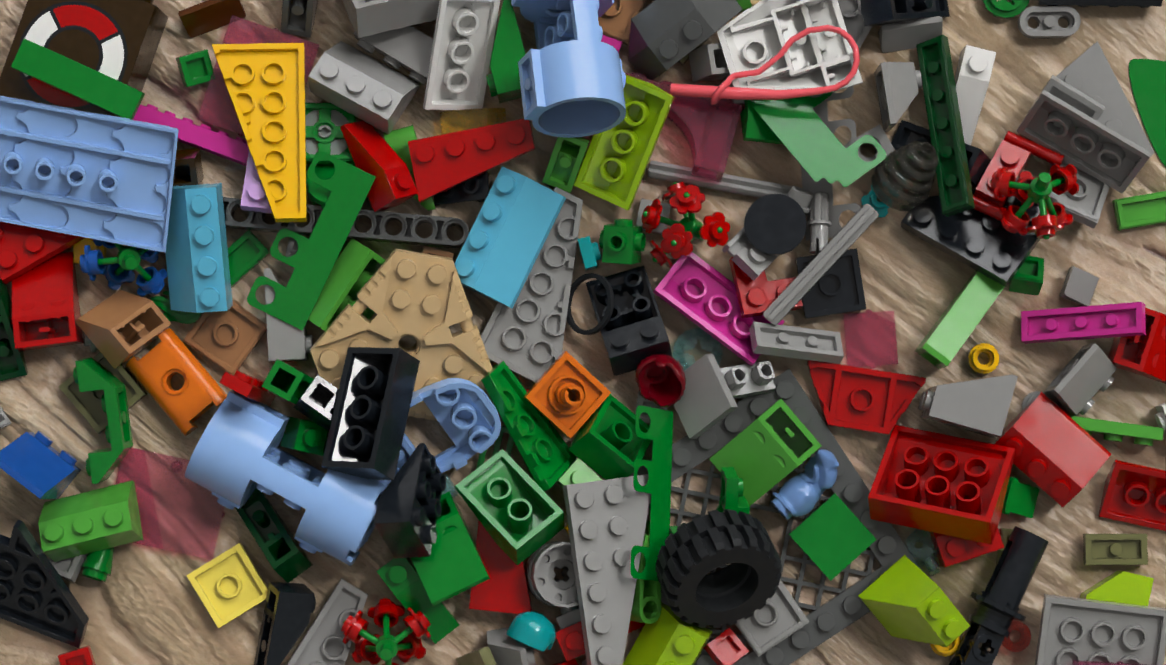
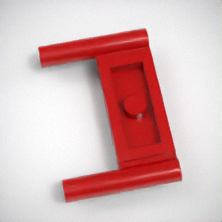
(1014, 155)

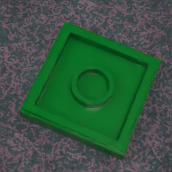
(832, 536)

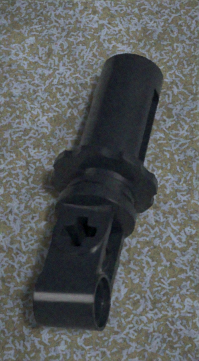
(1001, 599)

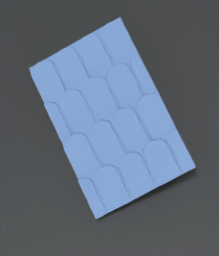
(86, 173)

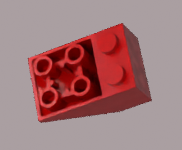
(47, 305)
(1143, 353)

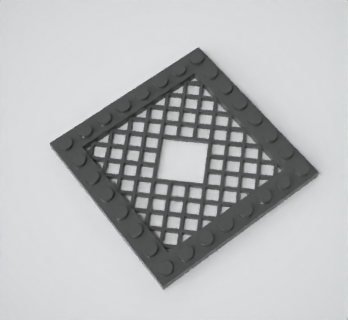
(849, 487)

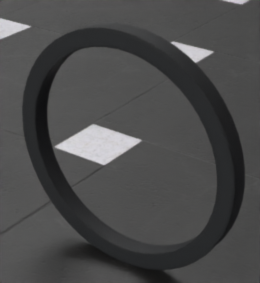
(610, 306)

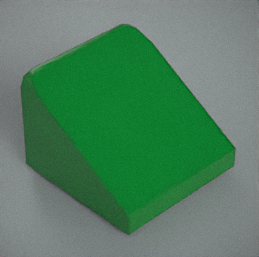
(1028, 277)

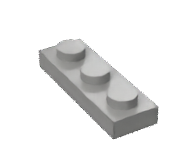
(796, 342)

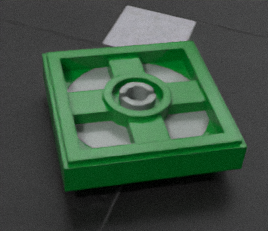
(324, 132)

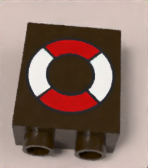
(101, 34)

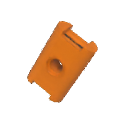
(155, 375)

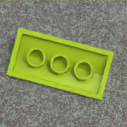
(621, 155)

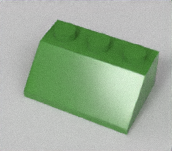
(345, 280)
(90, 521)

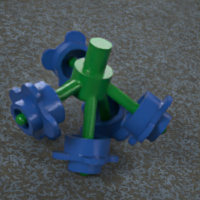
(119, 268)

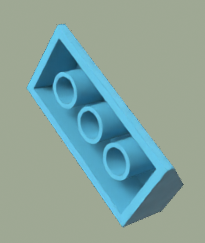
(507, 236)
(198, 250)

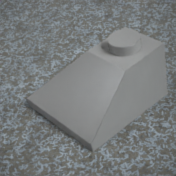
(896, 88)

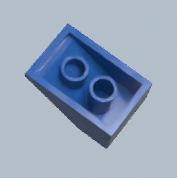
(39, 465)

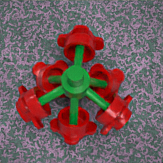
(1035, 190)
(385, 647)

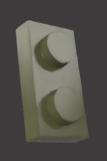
(1115, 549)

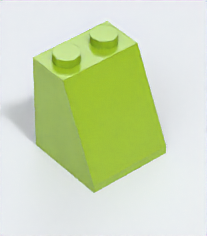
(913, 606)

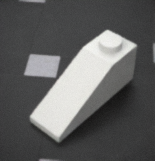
(971, 86)

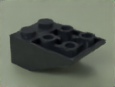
(635, 322)
(411, 506)

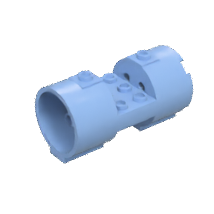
(572, 78)
(243, 454)

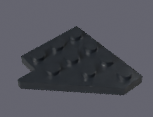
(974, 237)
(34, 591)

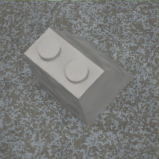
(971, 405)

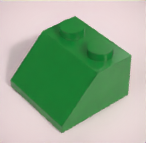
(609, 440)

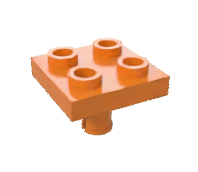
(567, 394)

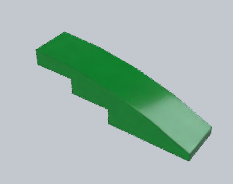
(77, 80)

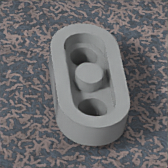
(1047, 20)

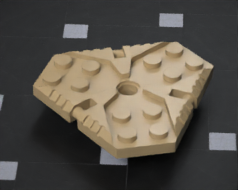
(415, 298)

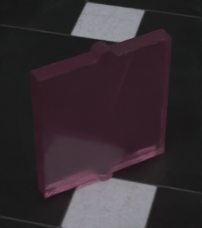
(870, 339)

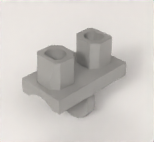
(749, 380)

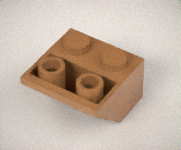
(123, 326)

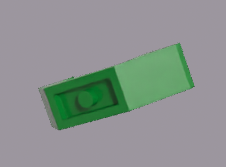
(92, 377)

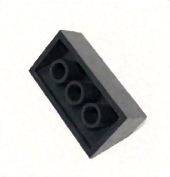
(371, 412)

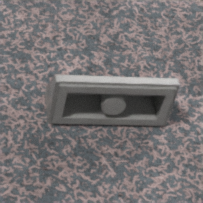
(908, 33)

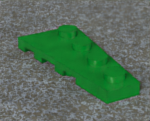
(533, 434)

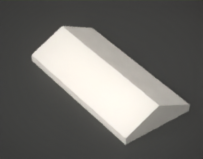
(461, 54)

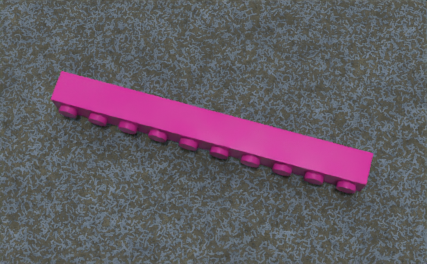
(197, 136)

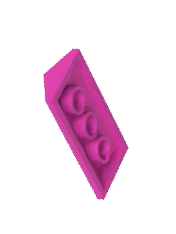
(710, 303)

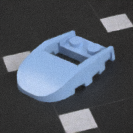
(464, 415)

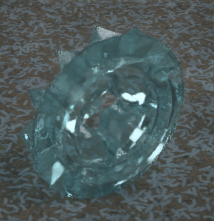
(687, 342)

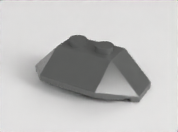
(672, 29)

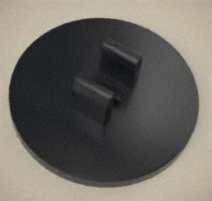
(775, 224)

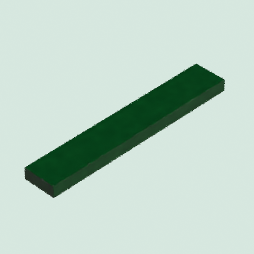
(945, 125)

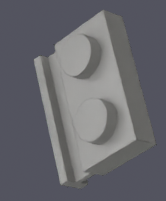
(747, 256)

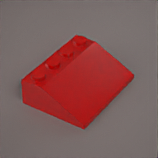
(941, 484)

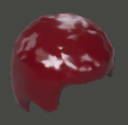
(660, 379)

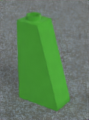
(959, 320)

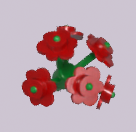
(677, 238)

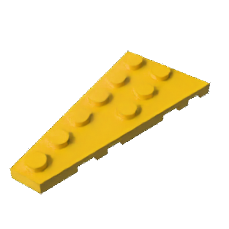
(269, 101)

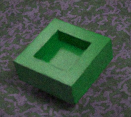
(195, 68)

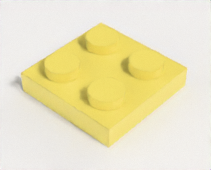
(229, 585)

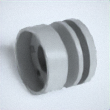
(540, 575)

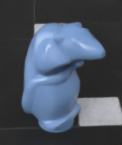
(803, 491)

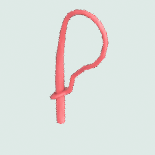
(723, 91)

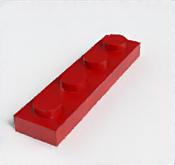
(248, 387)

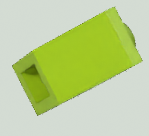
(1121, 588)

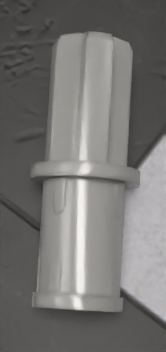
(819, 222)

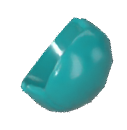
(532, 630)

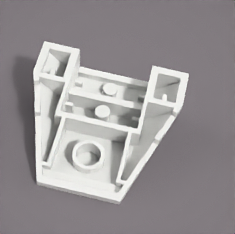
(809, 63)

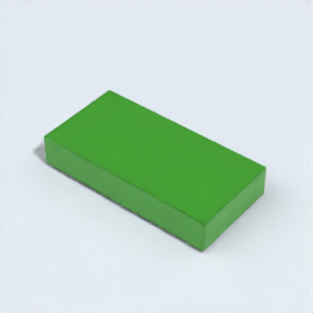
(1140, 210)

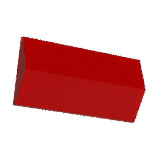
(1135, 495)

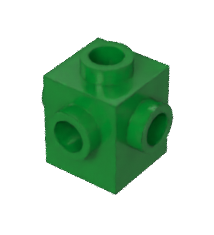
(622, 242)

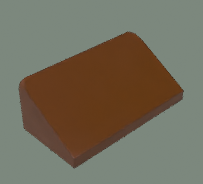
(210, 15)

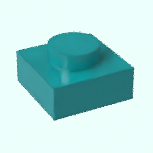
(589, 252)

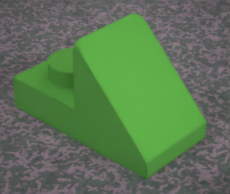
(565, 162)

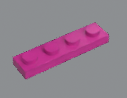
(1083, 322)

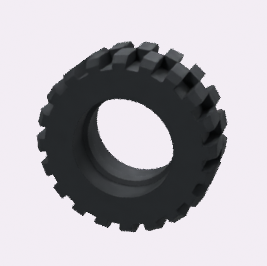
(706, 545)

